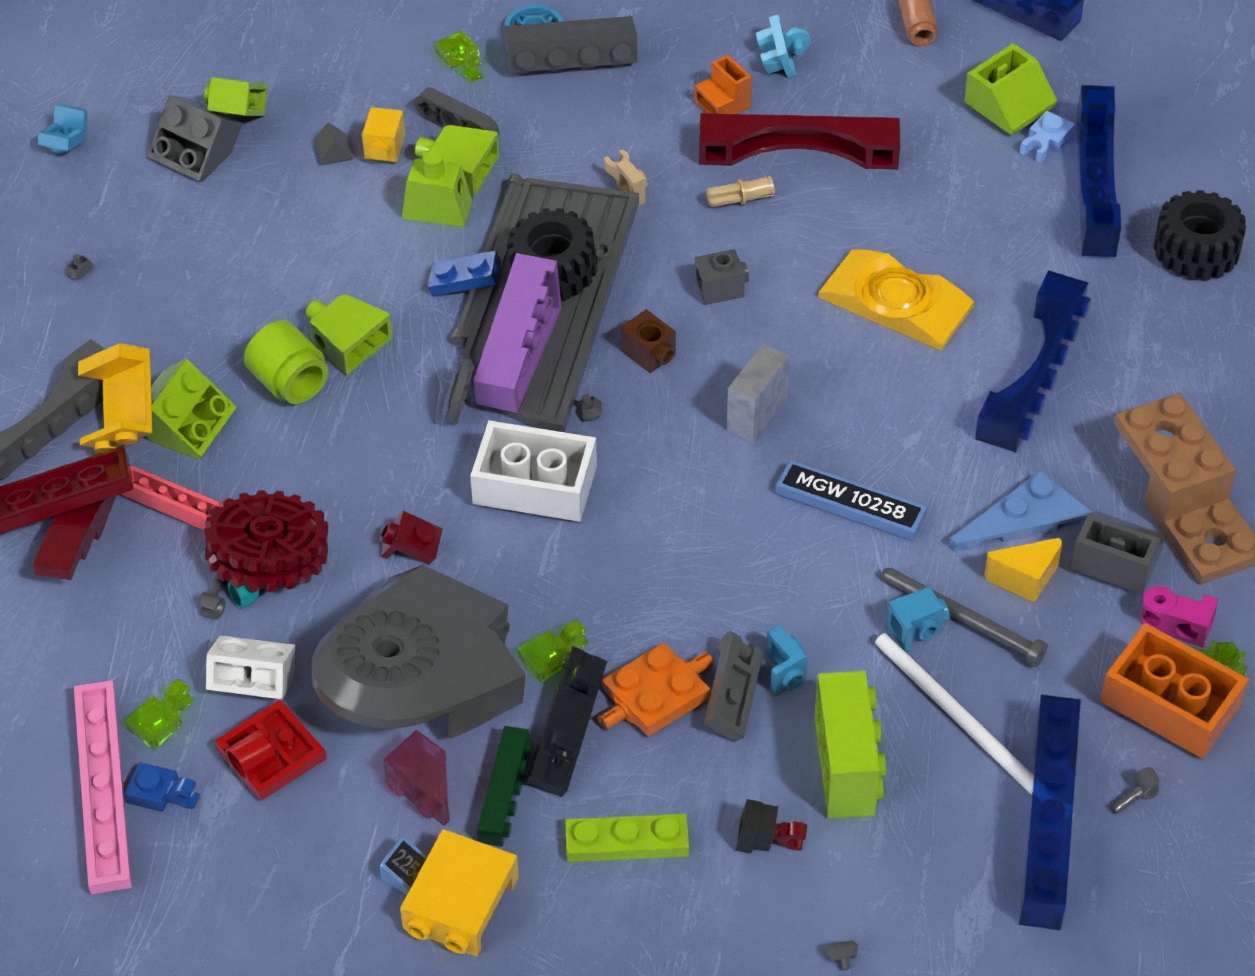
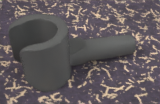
(212, 604)
(1147, 787)

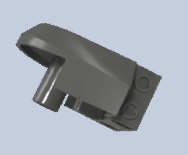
(419, 653)

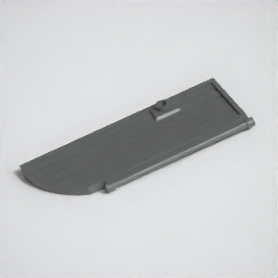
(565, 357)

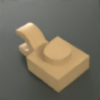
(627, 175)

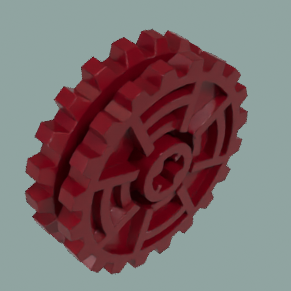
(266, 541)

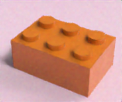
(1174, 690)

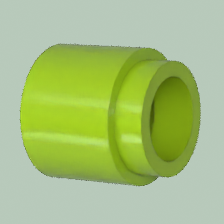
(286, 362)

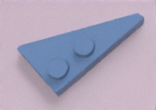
(1029, 509)

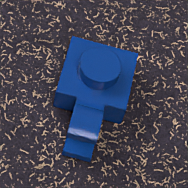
(156, 786)

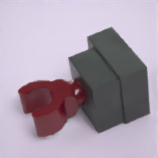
(759, 829)

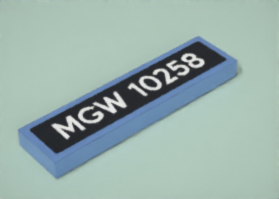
(851, 500)

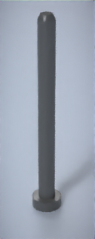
(1033, 651)

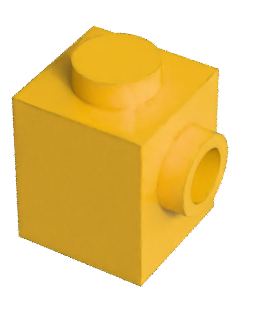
(383, 134)

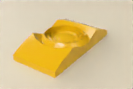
(897, 297)

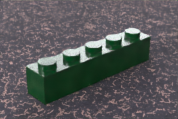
(504, 786)

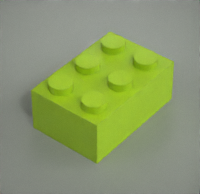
(848, 744)

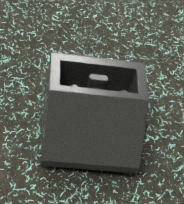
(193, 138)
(1117, 551)

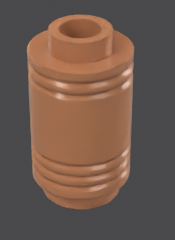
(919, 21)

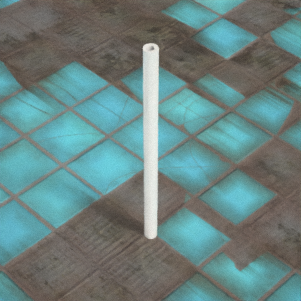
(956, 711)

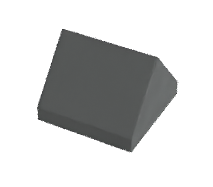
(332, 145)

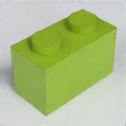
(236, 96)

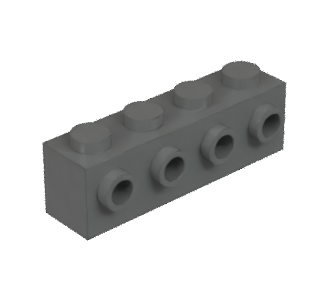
(570, 44)

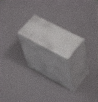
(757, 393)

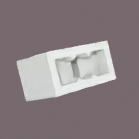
(250, 667)

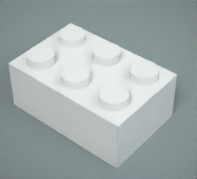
(534, 470)

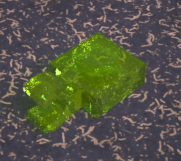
(462, 51)
(547, 653)
(160, 719)

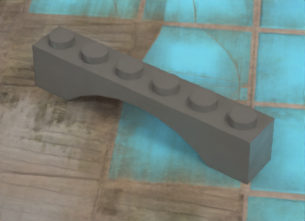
(65, 405)

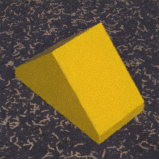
(1024, 567)

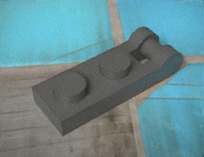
(733, 687)

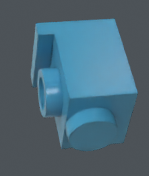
(916, 617)

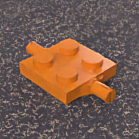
(655, 689)

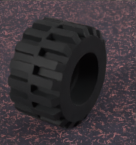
(562, 234)
(1199, 235)

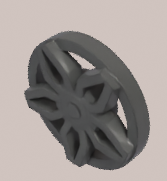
(459, 390)

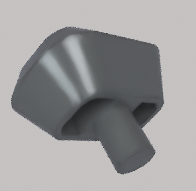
(79, 266)
(591, 408)
(842, 952)

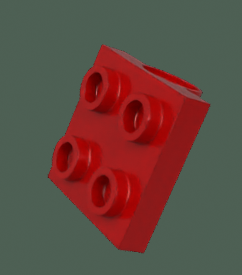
(270, 750)

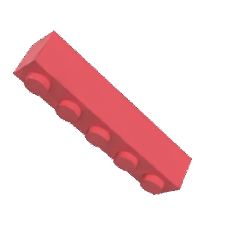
(170, 498)

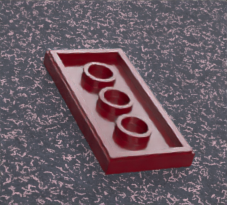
(64, 489)

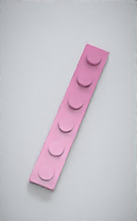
(102, 788)

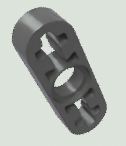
(441, 110)

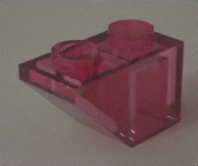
(421, 775)

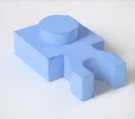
(1047, 133)

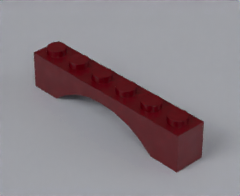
(863, 140)

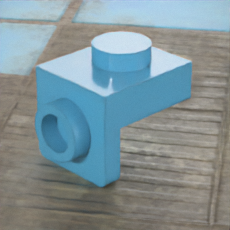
(66, 131)
(789, 659)

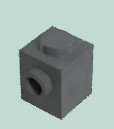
(720, 276)

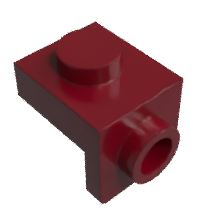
(412, 537)

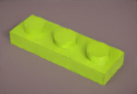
(627, 837)

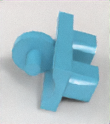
(779, 46)

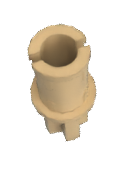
(740, 192)

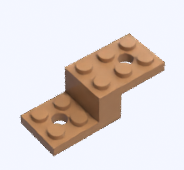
(1189, 487)

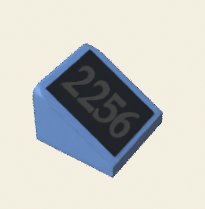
(402, 865)

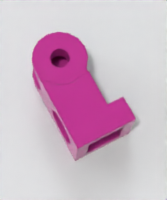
(1179, 615)

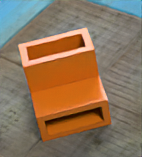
(726, 90)

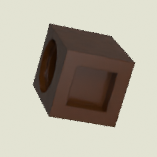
(648, 341)

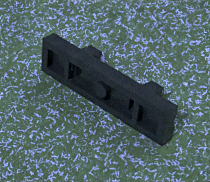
(566, 721)

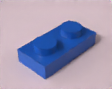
(464, 273)

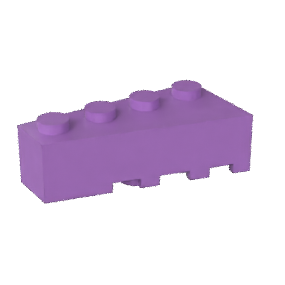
(518, 333)

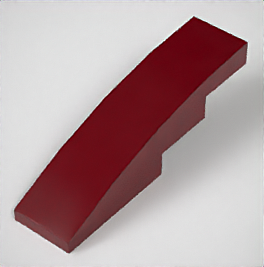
(71, 539)

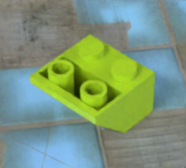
(1009, 89)
(187, 410)

